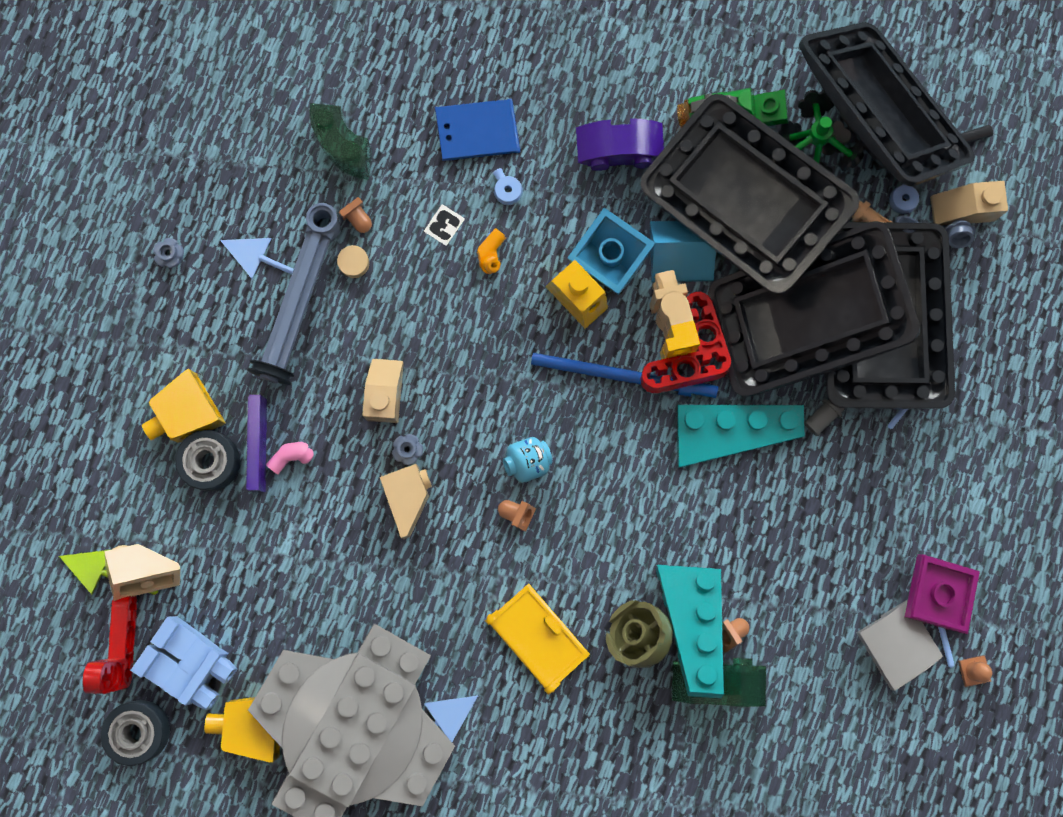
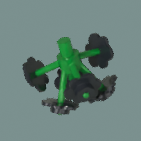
(823, 134)

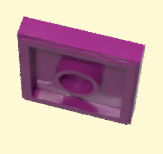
(942, 594)

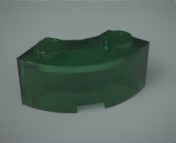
(343, 147)
(742, 685)

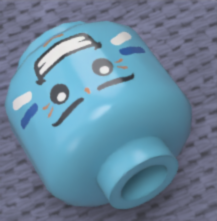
(527, 459)

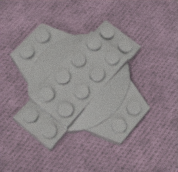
(351, 727)

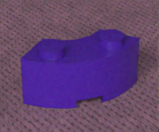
(623, 144)

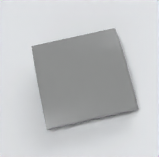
(899, 646)

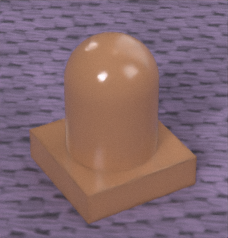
(356, 216)
(518, 514)
(733, 632)
(975, 670)

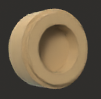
(353, 261)

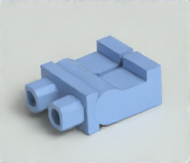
(184, 663)

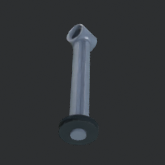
(297, 296)

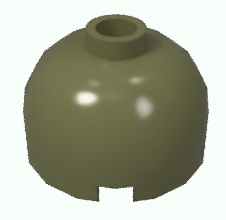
(639, 634)

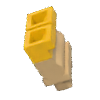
(673, 315)

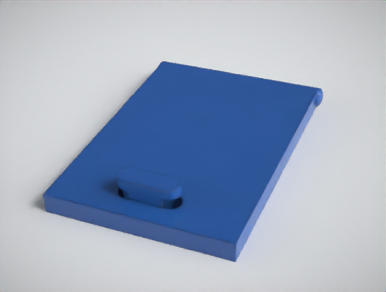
(477, 129)

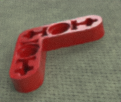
(705, 352)
(115, 673)

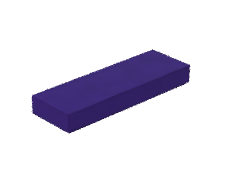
(256, 444)

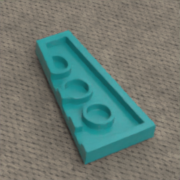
(726, 430)
(695, 616)

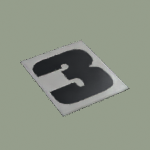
(444, 225)

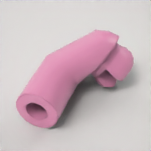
(290, 452)

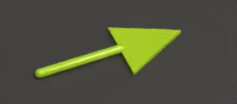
(88, 568)

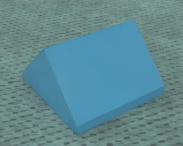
(612, 251)
(680, 251)

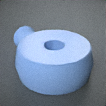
(507, 182)
(901, 206)

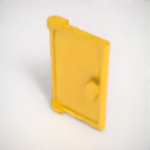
(541, 645)

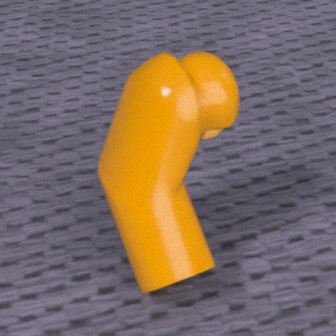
(487, 252)

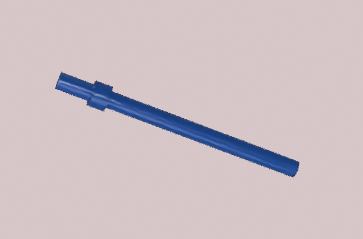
(615, 373)

